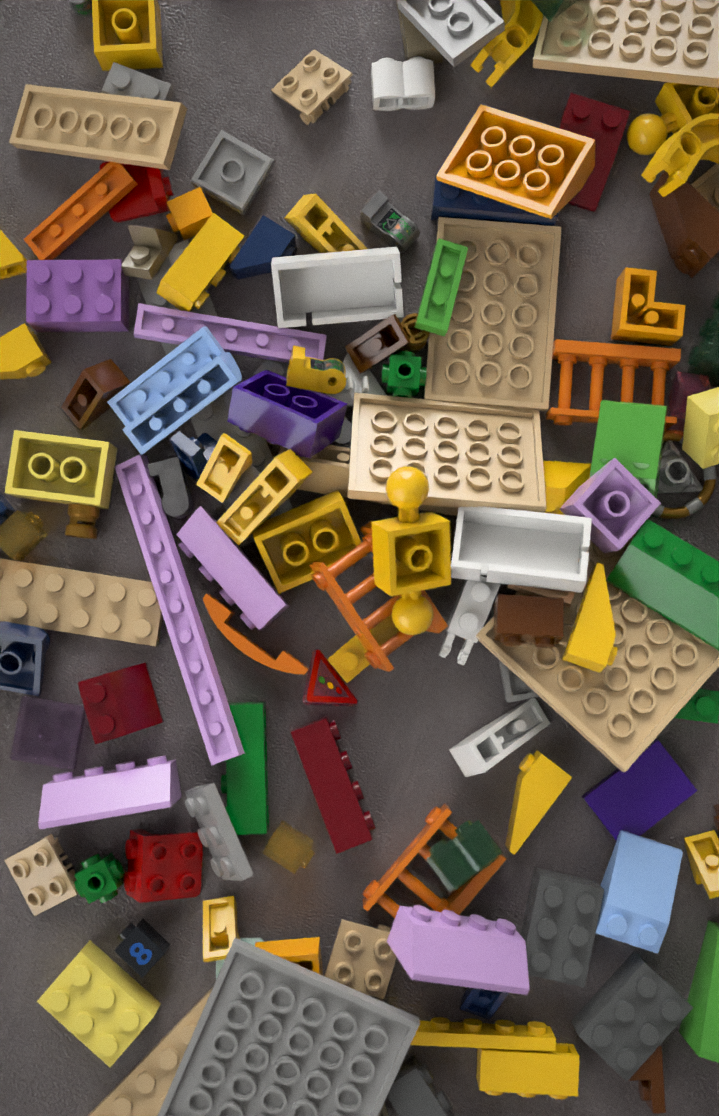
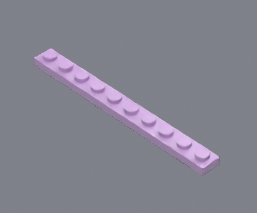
(179, 611)

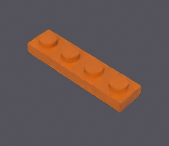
(80, 211)

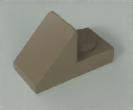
(149, 251)

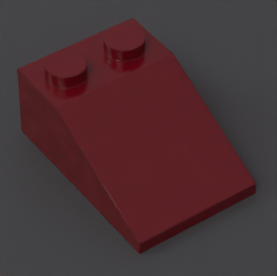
(606, 126)

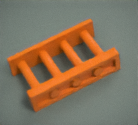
(599, 356)
(324, 579)
(456, 901)

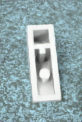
(499, 738)

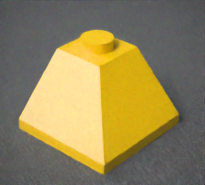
(562, 481)

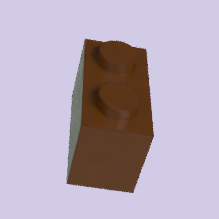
(528, 620)

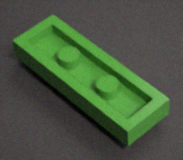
(441, 287)

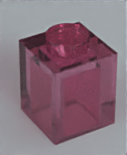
(683, 386)

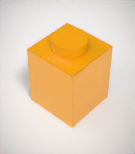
(189, 213)

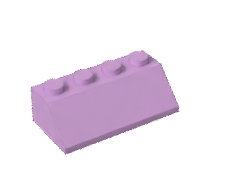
(231, 569)
(109, 793)
(460, 950)

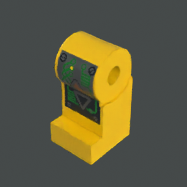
(315, 374)

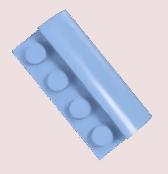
(175, 389)

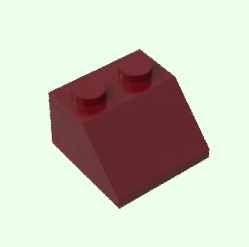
(120, 702)

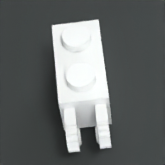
(469, 615)

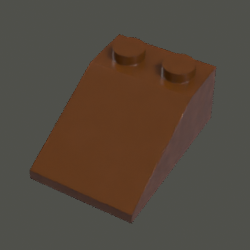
(687, 226)

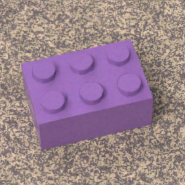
(77, 296)

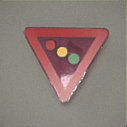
(325, 685)

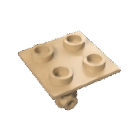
(312, 85)
(43, 875)
(362, 958)

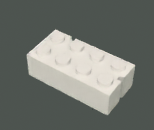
(337, 286)
(521, 548)

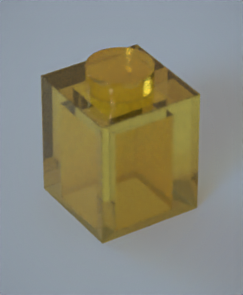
(21, 534)
(289, 847)

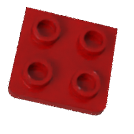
(146, 198)
(163, 866)

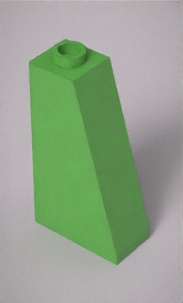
(701, 1024)

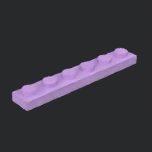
(233, 335)

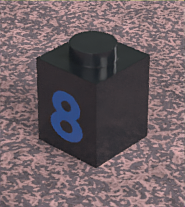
(141, 946)

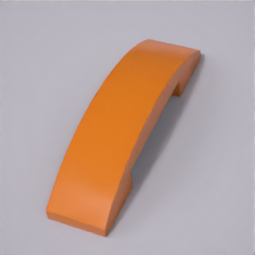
(222, 614)

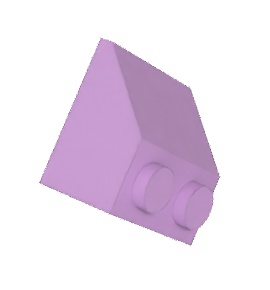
(614, 503)

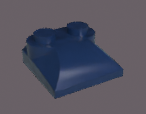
(22, 658)

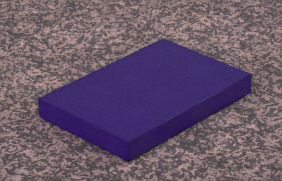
(641, 794)

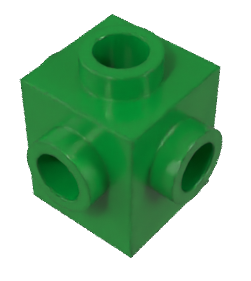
(404, 385)
(107, 870)

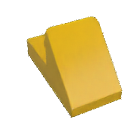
(224, 468)
(704, 860)
(219, 927)

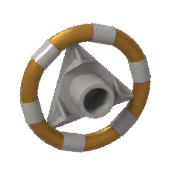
(679, 478)

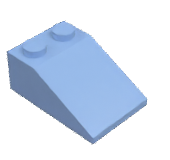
(639, 891)

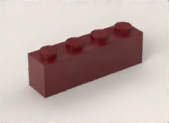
(332, 784)

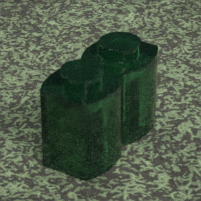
(464, 855)

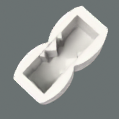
(403, 84)

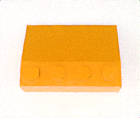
(519, 162)

